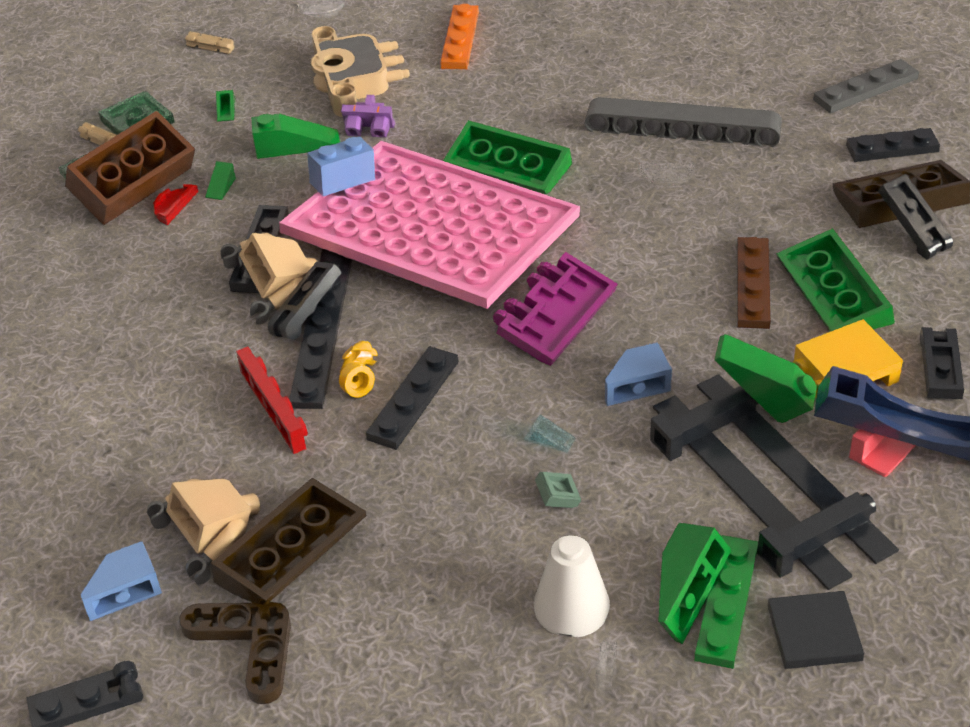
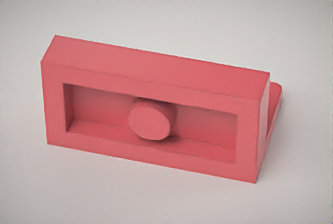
(878, 452)

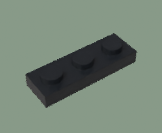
(892, 144)

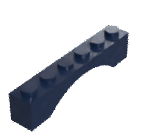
(862, 404)

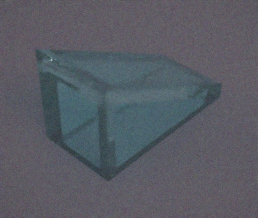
(549, 435)

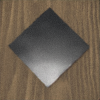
(815, 629)

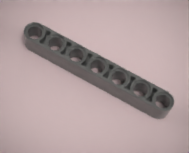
(666, 120)

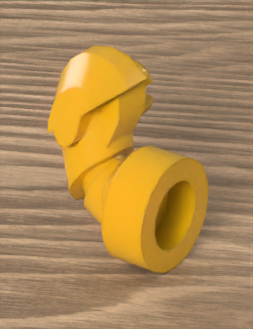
(354, 376)

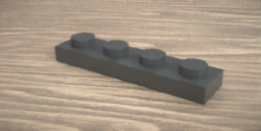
(865, 86)

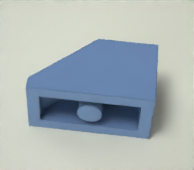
(638, 374)
(120, 582)

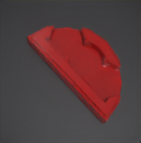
(170, 203)

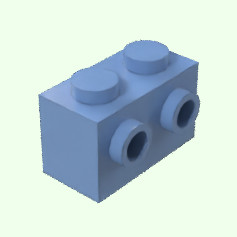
(341, 166)

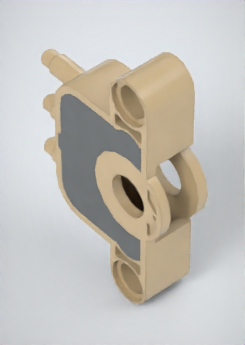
(352, 66)

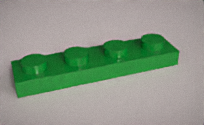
(727, 605)

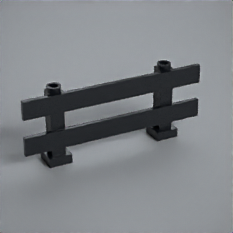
(785, 535)

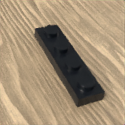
(265, 221)
(412, 398)

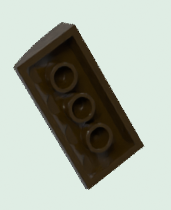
(936, 182)
(285, 543)

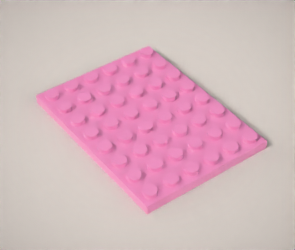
(435, 224)

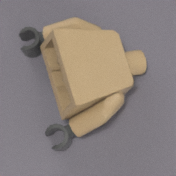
(274, 266)
(209, 517)

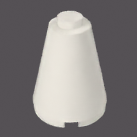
(571, 590)

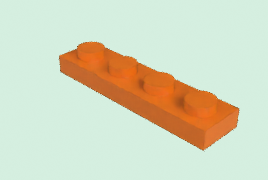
(459, 37)

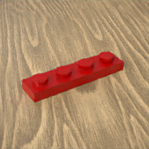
(268, 394)

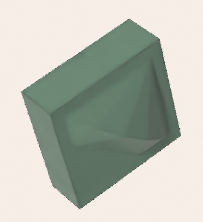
(558, 490)

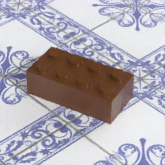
(129, 167)

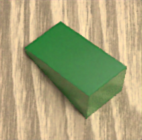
(225, 105)
(221, 180)

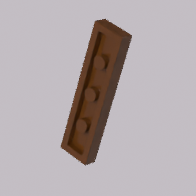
(753, 283)

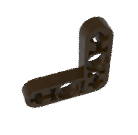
(254, 629)

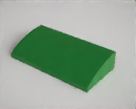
(510, 157)
(836, 282)

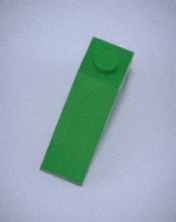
(286, 135)
(767, 378)
(688, 574)

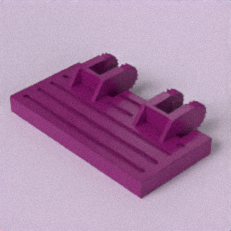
(555, 308)

